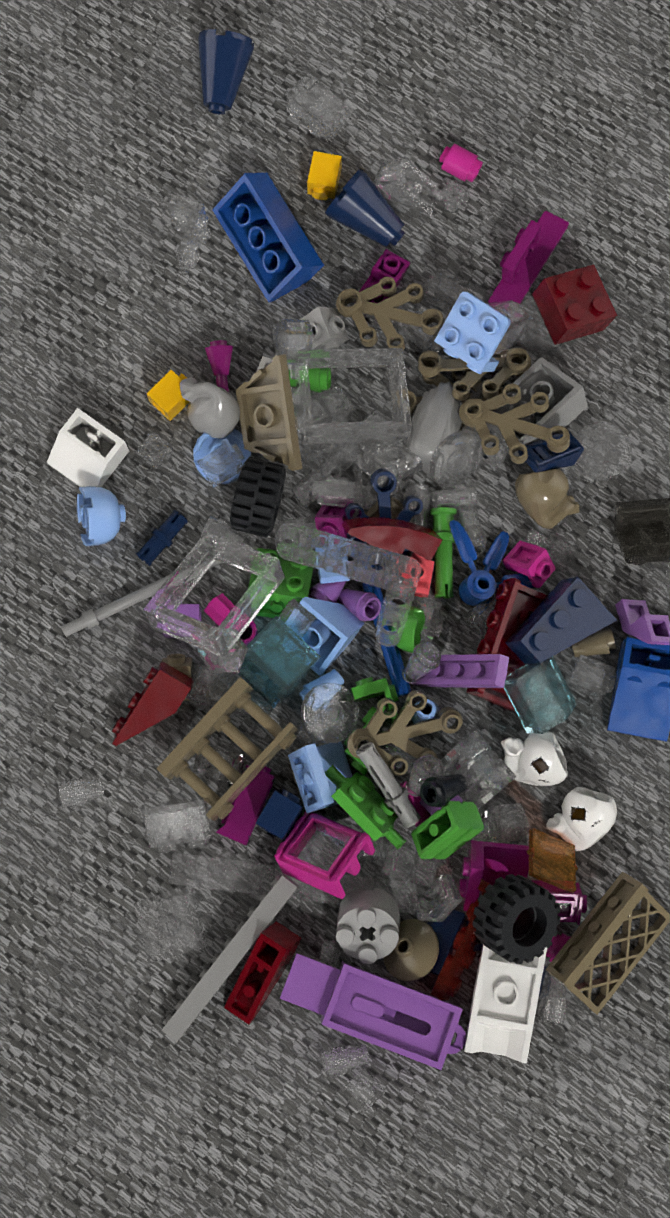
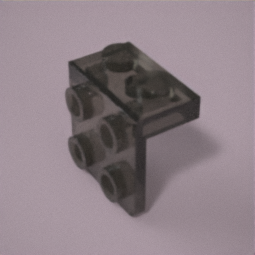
(643, 530)

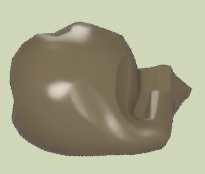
(545, 496)

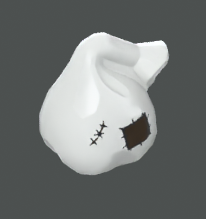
(536, 760)
(584, 817)

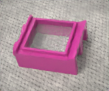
(322, 852)

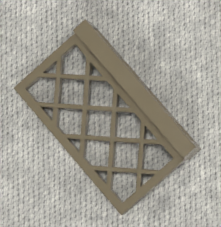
(598, 933)

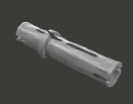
(394, 794)

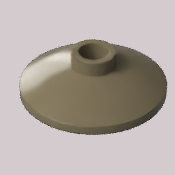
(421, 951)

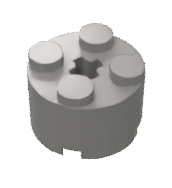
(368, 924)

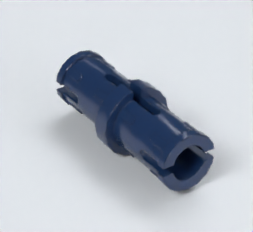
(161, 537)

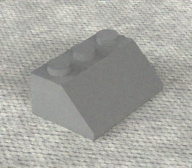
(564, 395)

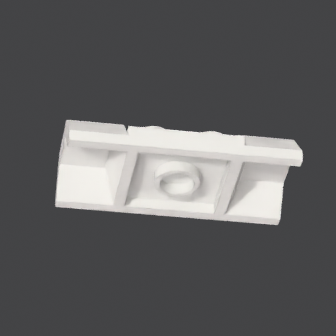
(504, 1006)

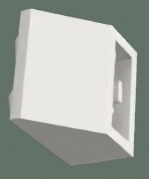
(86, 451)

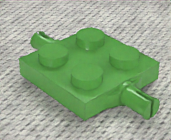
(365, 806)

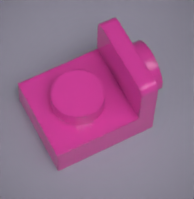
(531, 562)

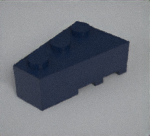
(559, 622)

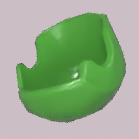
(412, 630)

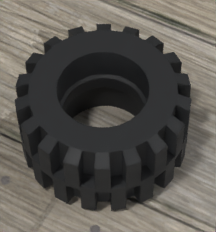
(257, 497)
(499, 911)

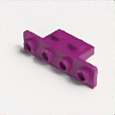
(528, 257)

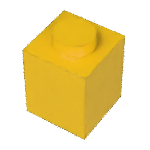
(324, 175)
(167, 395)

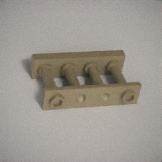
(197, 742)

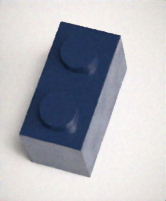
(280, 814)

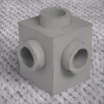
(327, 328)

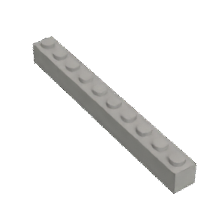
(231, 956)

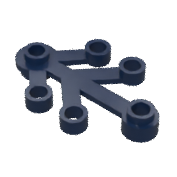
(384, 504)

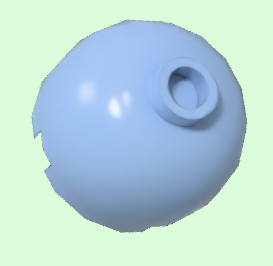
(99, 515)

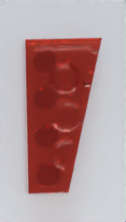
(465, 942)

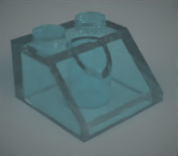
(539, 696)

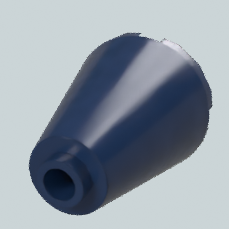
(222, 67)
(366, 211)

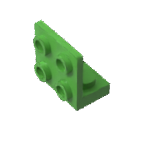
(295, 585)

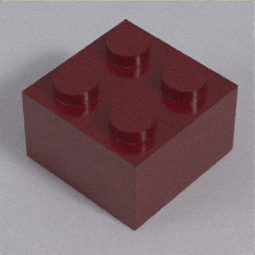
(574, 304)

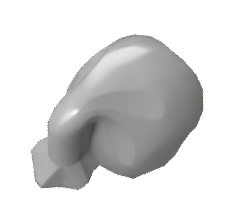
(210, 407)

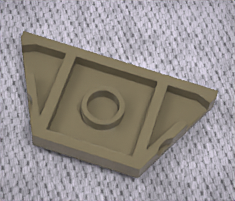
(269, 414)

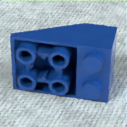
(641, 691)

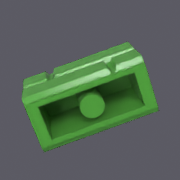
(447, 830)

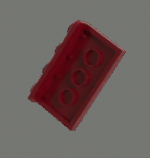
(512, 608)

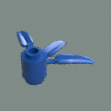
(480, 583)

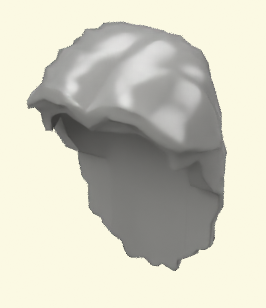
(433, 421)

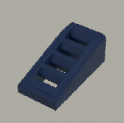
(550, 459)

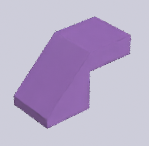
(641, 624)

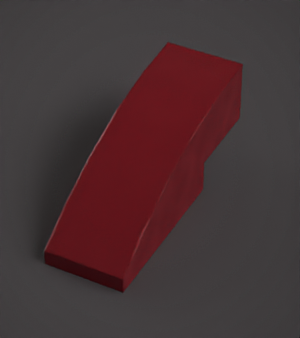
(394, 535)

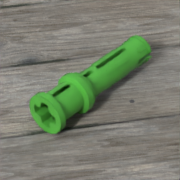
(444, 553)

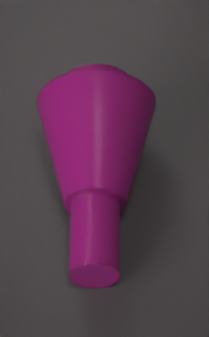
(220, 357)

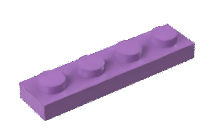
(468, 672)

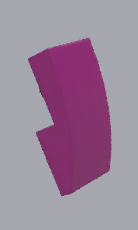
(387, 266)

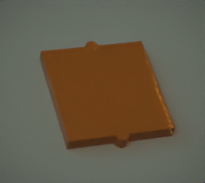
(552, 860)

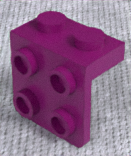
(488, 863)

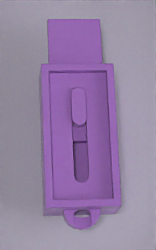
(376, 1009)

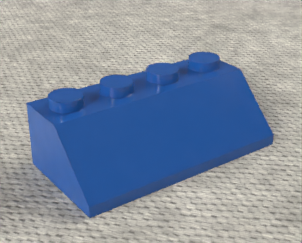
(267, 236)

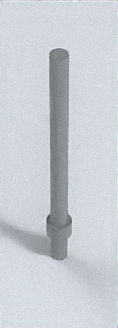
(91, 618)

